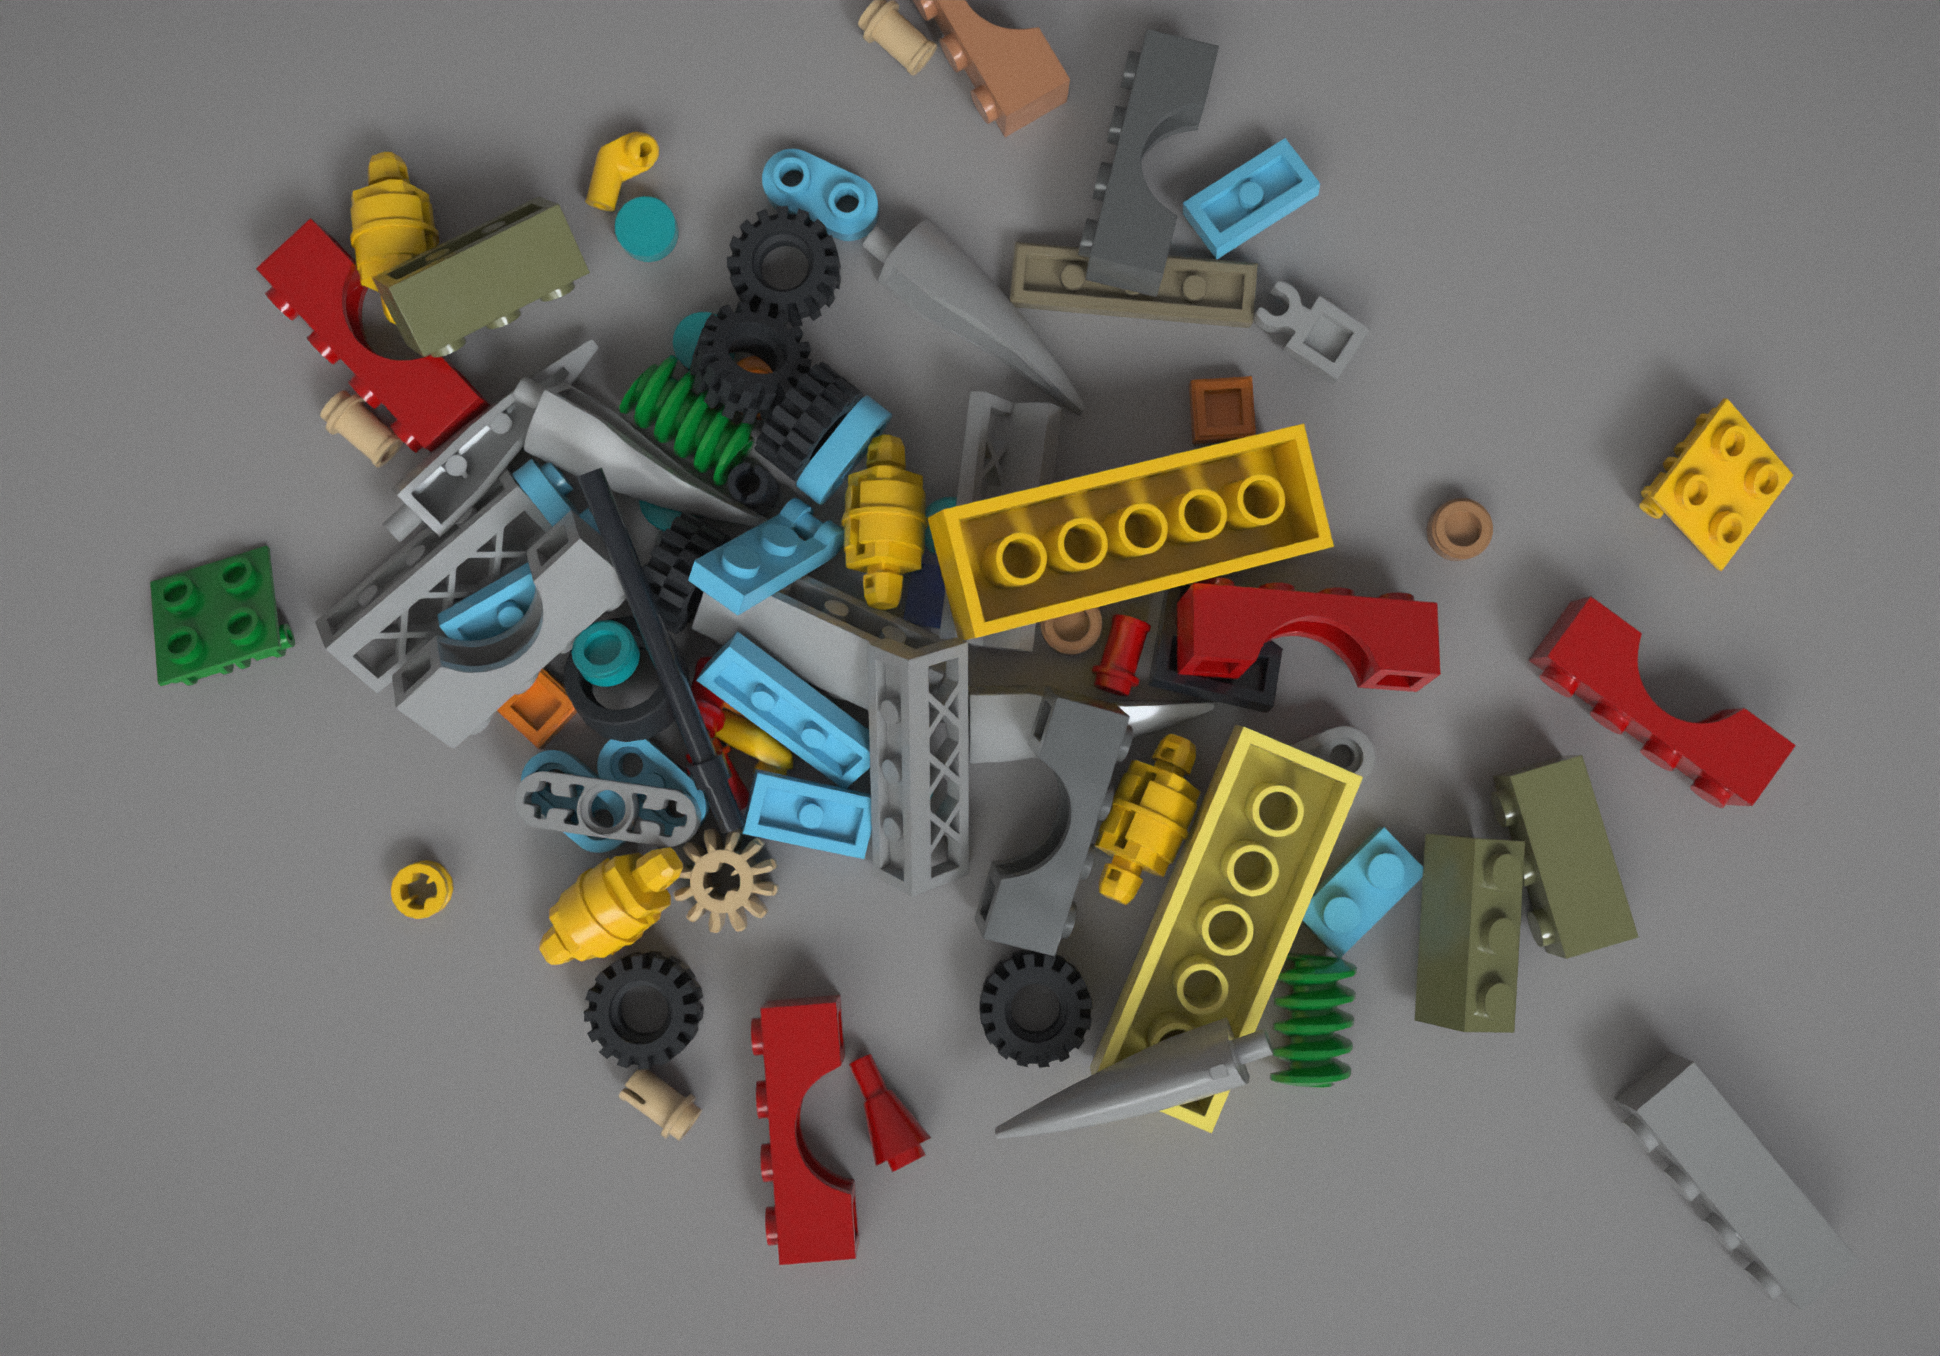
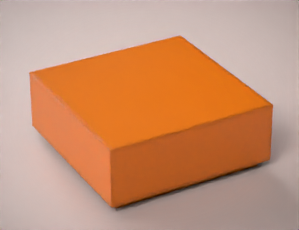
(1221, 409)
(540, 710)

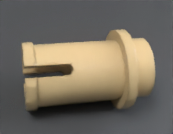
(896, 35)
(360, 427)
(661, 1103)

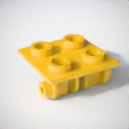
(1717, 483)

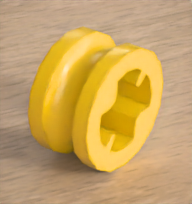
(412, 873)

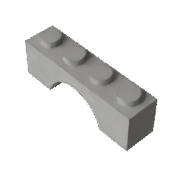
(460, 684)

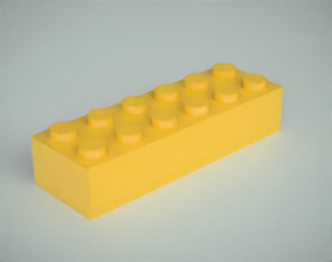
(1129, 531)

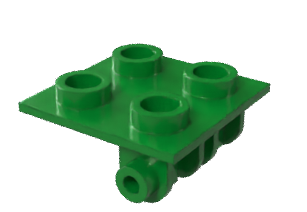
(217, 618)

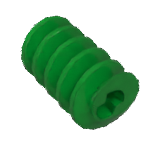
(684, 415)
(1315, 1021)

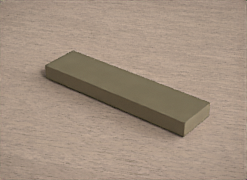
(1189, 290)

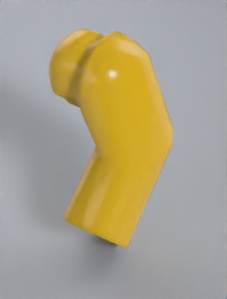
(618, 163)
(755, 742)

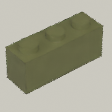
(482, 277)
(1566, 857)
(1469, 933)

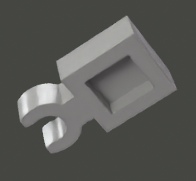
(1320, 337)

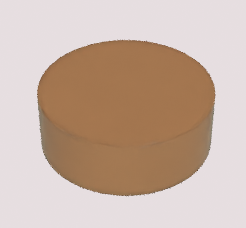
(1459, 529)
(1072, 632)

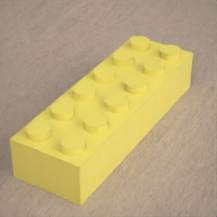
(1232, 902)

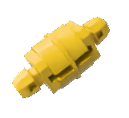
(389, 220)
(884, 522)
(1147, 818)
(610, 906)

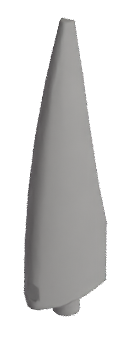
(955, 294)
(586, 435)
(474, 456)
(1005, 715)
(1152, 1080)

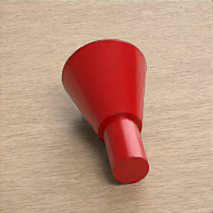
(891, 1126)

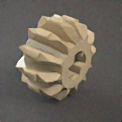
(736, 898)

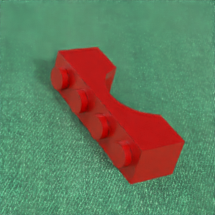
(322, 284)
(1382, 639)
(1597, 659)
(813, 1206)

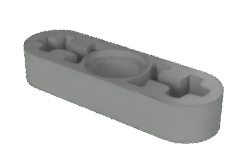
(565, 785)

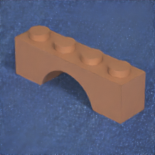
(1010, 68)

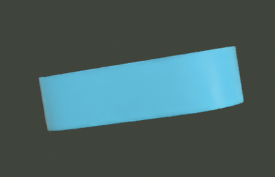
(843, 450)

